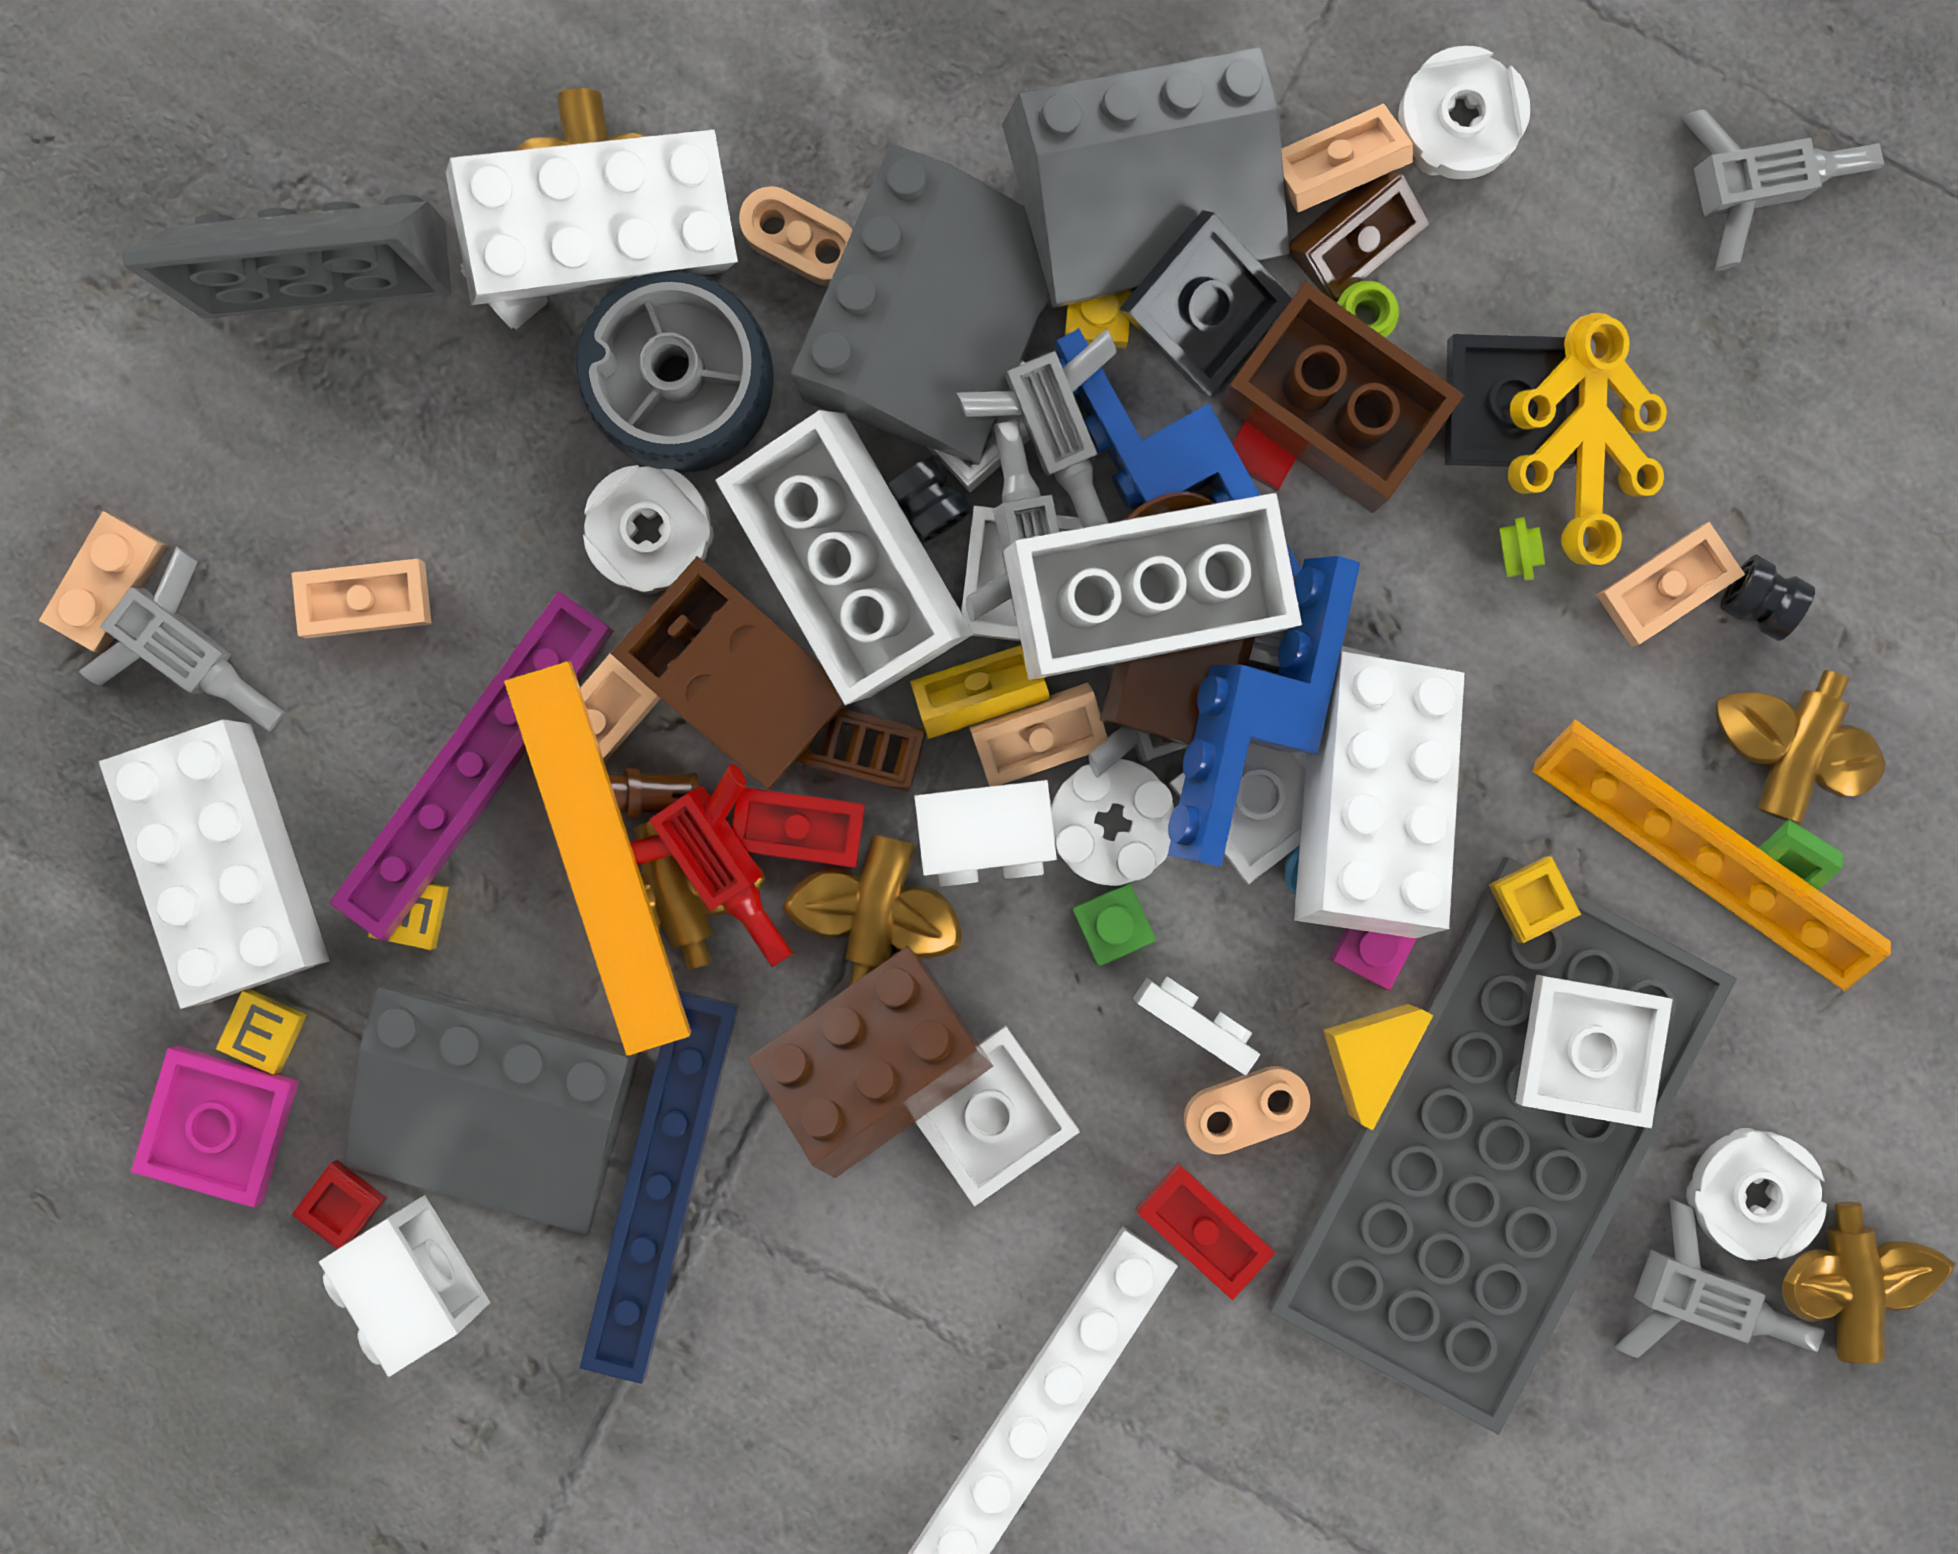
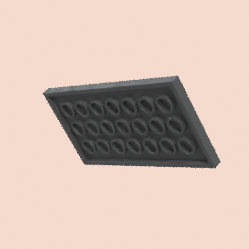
(1479, 1214)

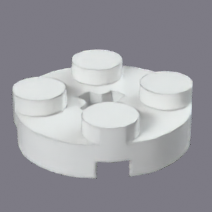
(1484, 84)
(611, 527)
(1132, 853)
(1794, 1192)

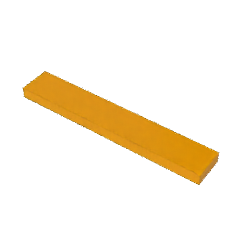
(1711, 856)
(598, 857)

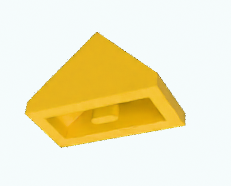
(1372, 1057)

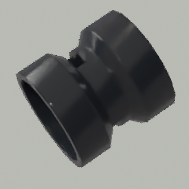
(931, 504)
(1768, 598)

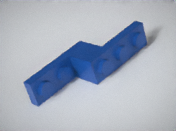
(1169, 461)
(1263, 709)

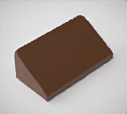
(1358, 233)

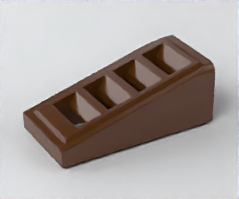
(907, 759)

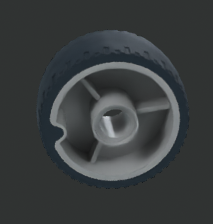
(706, 411)

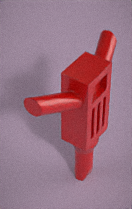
(714, 858)

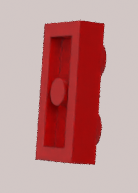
(799, 826)
(1205, 1231)

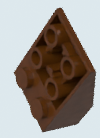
(731, 673)

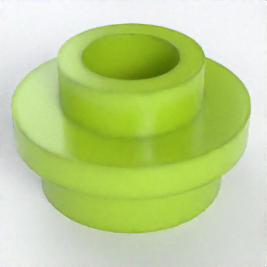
(1378, 298)
(1521, 549)

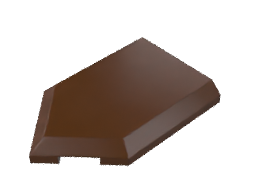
(1162, 690)

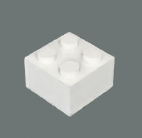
(986, 830)
(404, 1286)

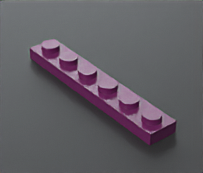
(461, 777)

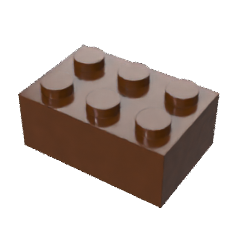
(1341, 398)
(869, 1063)

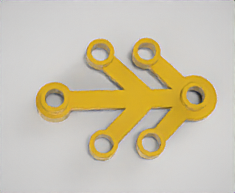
(1592, 431)

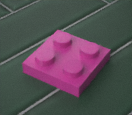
(215, 1126)

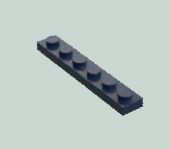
(658, 1192)

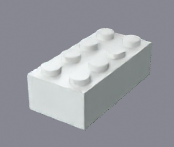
(590, 215)
(843, 556)
(1152, 585)
(1382, 800)
(214, 862)

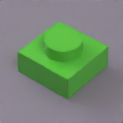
(1804, 854)
(1114, 924)

